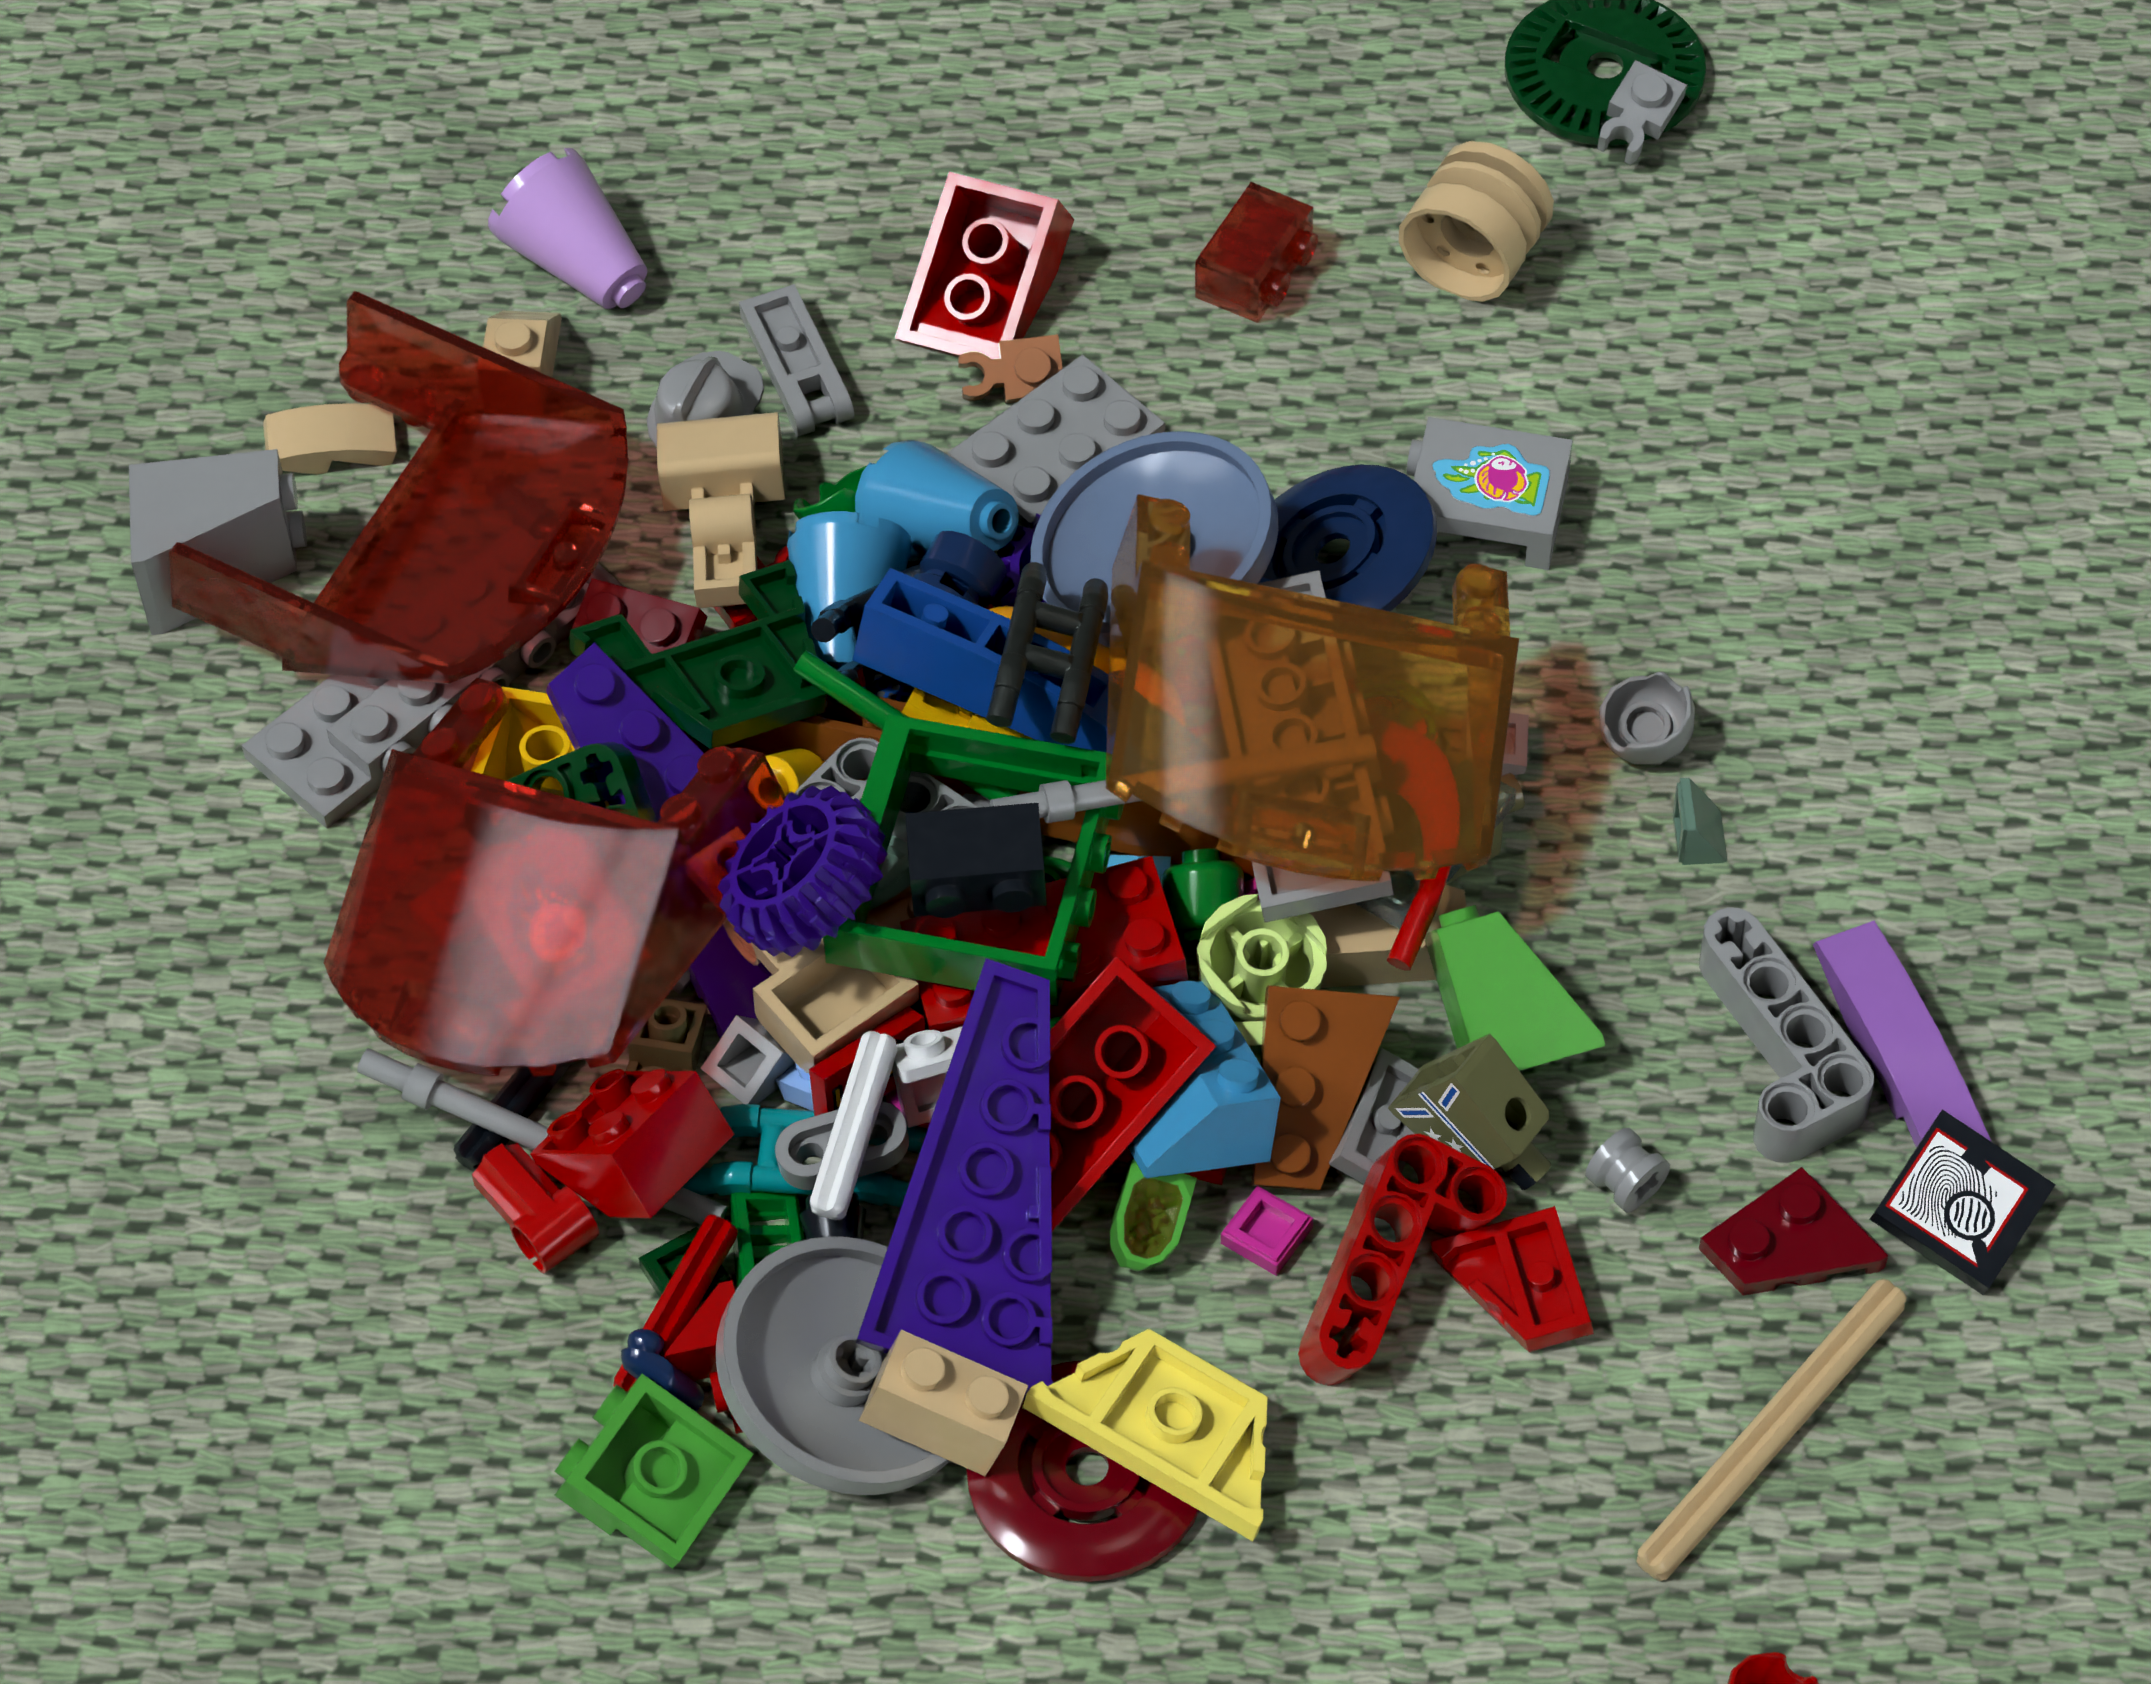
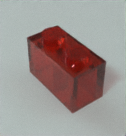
(1255, 253)

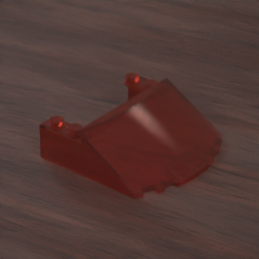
(472, 540)
(524, 920)

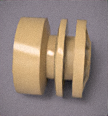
(1476, 221)

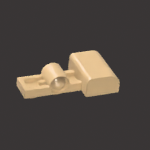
(719, 475)
(820, 1005)

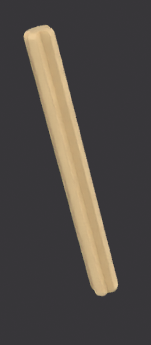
(1770, 1430)

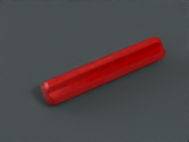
(687, 1285)

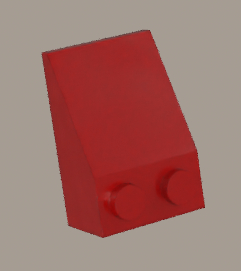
(983, 267)

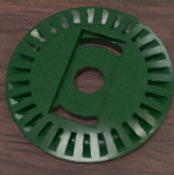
(1566, 94)

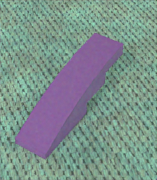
(1895, 1030)

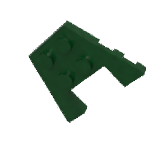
(730, 680)

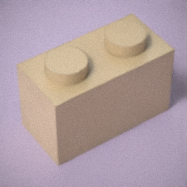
(943, 1403)

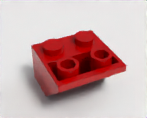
(634, 1140)

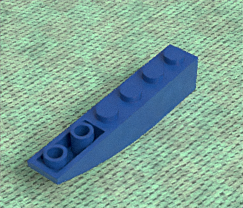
(956, 653)

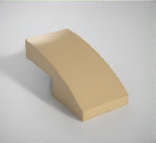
(319, 434)

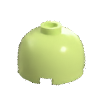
(1245, 955)

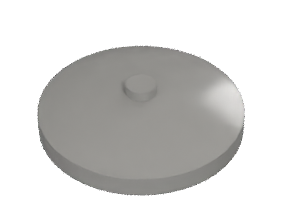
(801, 1377)

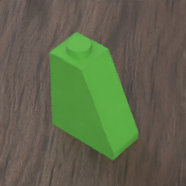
(1504, 990)

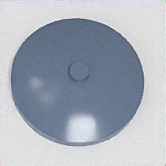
(1218, 483)

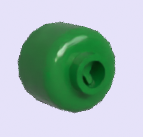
(1199, 889)

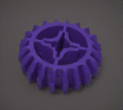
(802, 871)

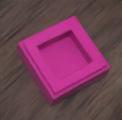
(1266, 1230)

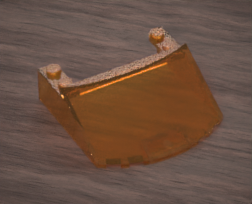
(1302, 719)

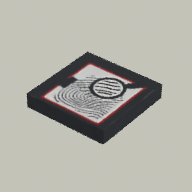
(1962, 1202)

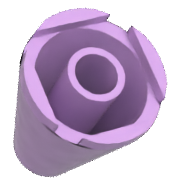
(570, 230)

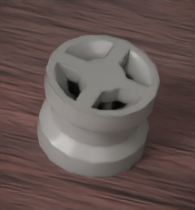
(1627, 1169)

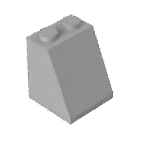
(218, 505)

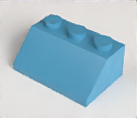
(1224, 1108)

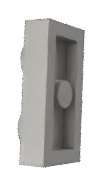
(1372, 1125)

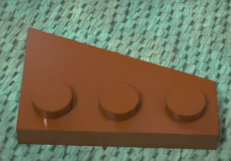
(1317, 1059)

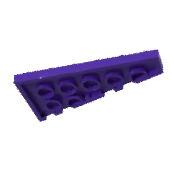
(605, 705)
(977, 1217)

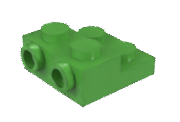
(651, 1470)

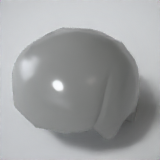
(1647, 719)

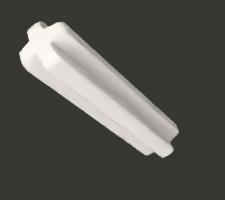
(853, 1125)

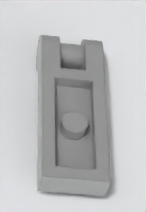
(796, 358)

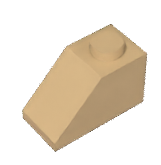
(525, 338)

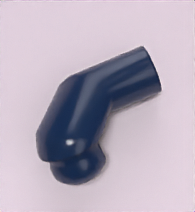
(644, 1357)

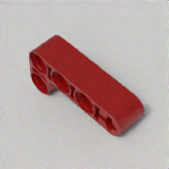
(1386, 1263)

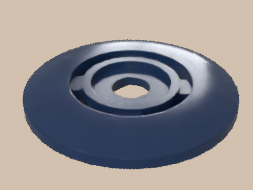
(1381, 516)

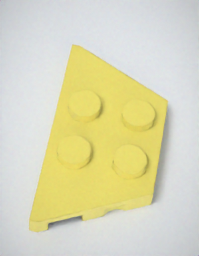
(1168, 1423)

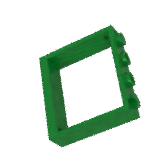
(992, 760)

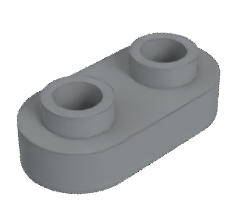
(811, 1136)

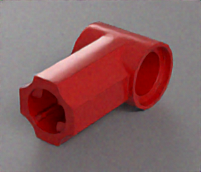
(540, 1215)

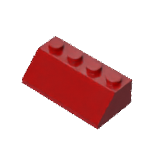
(1110, 1074)

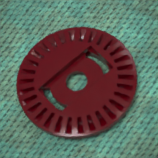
(1031, 1489)

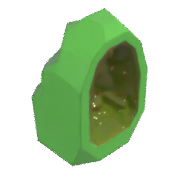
(1149, 1217)

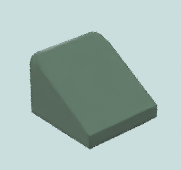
(1697, 826)

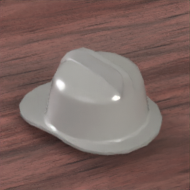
(705, 388)

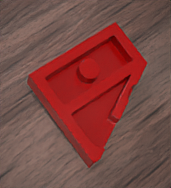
(1520, 1277)

